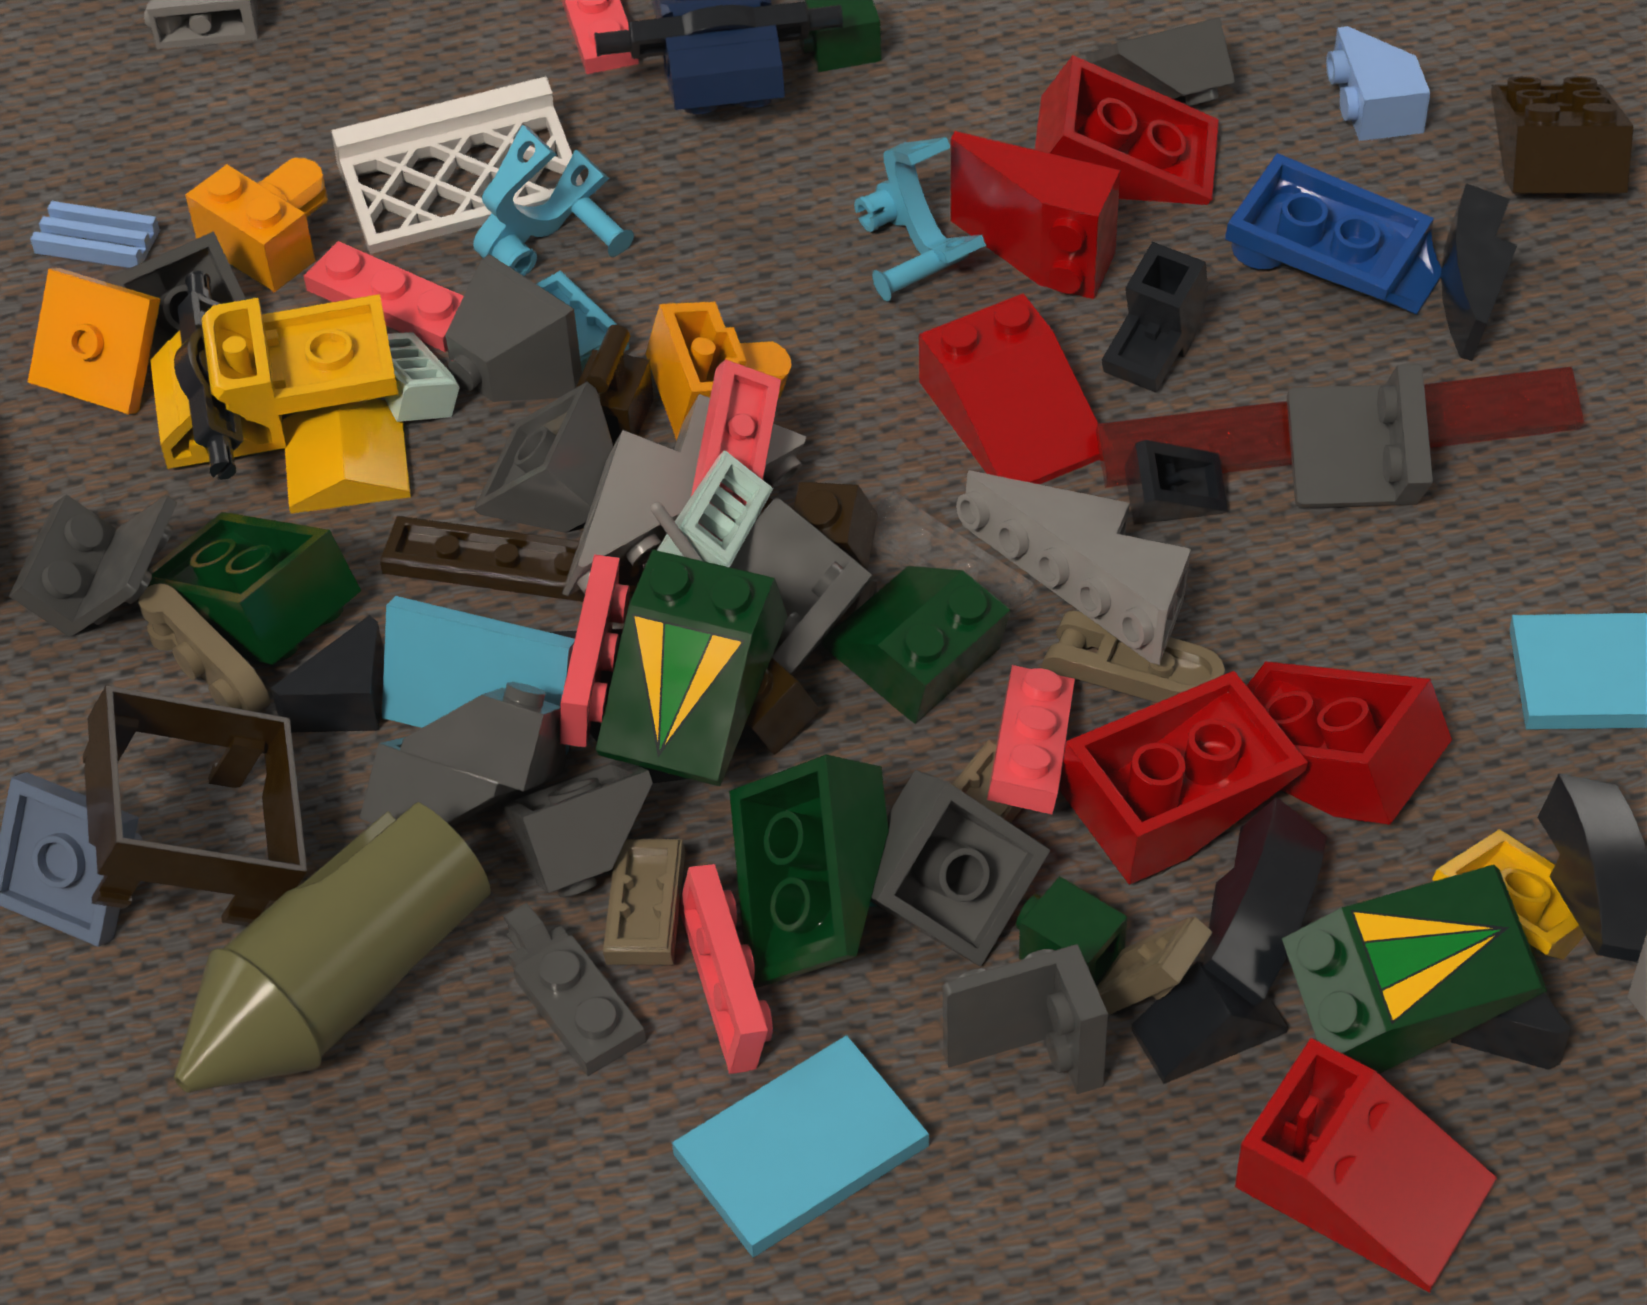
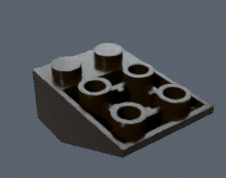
(1562, 136)

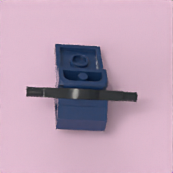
(719, 47)

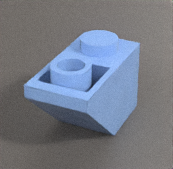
(1378, 86)

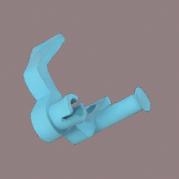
(904, 204)
(512, 223)

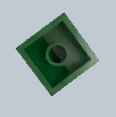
(920, 637)

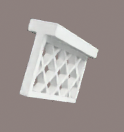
(446, 133)

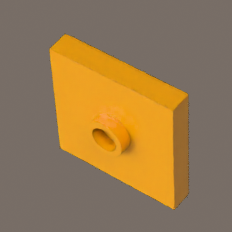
(93, 340)

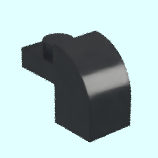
(1162, 317)

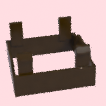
(246, 736)

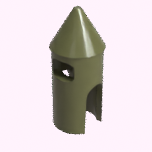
(329, 951)

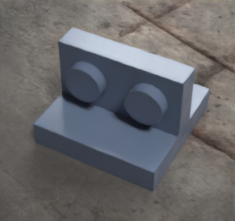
(48, 859)

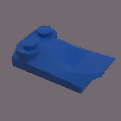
(1336, 234)

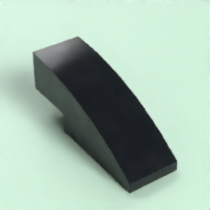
(1474, 266)
(1599, 863)
(1263, 899)

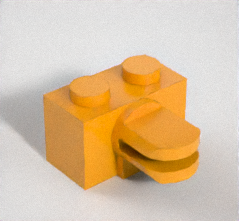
(262, 222)
(688, 347)

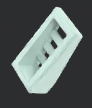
(422, 381)
(698, 509)

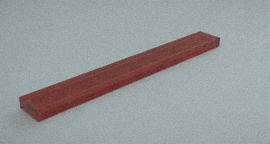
(1260, 434)

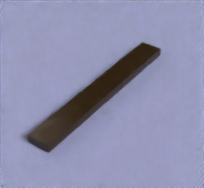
(500, 560)

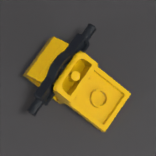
(241, 370)

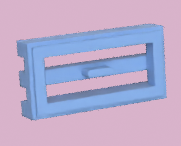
(97, 228)

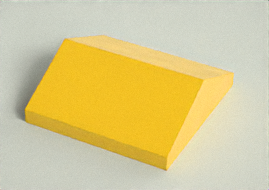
(345, 456)
(1526, 874)

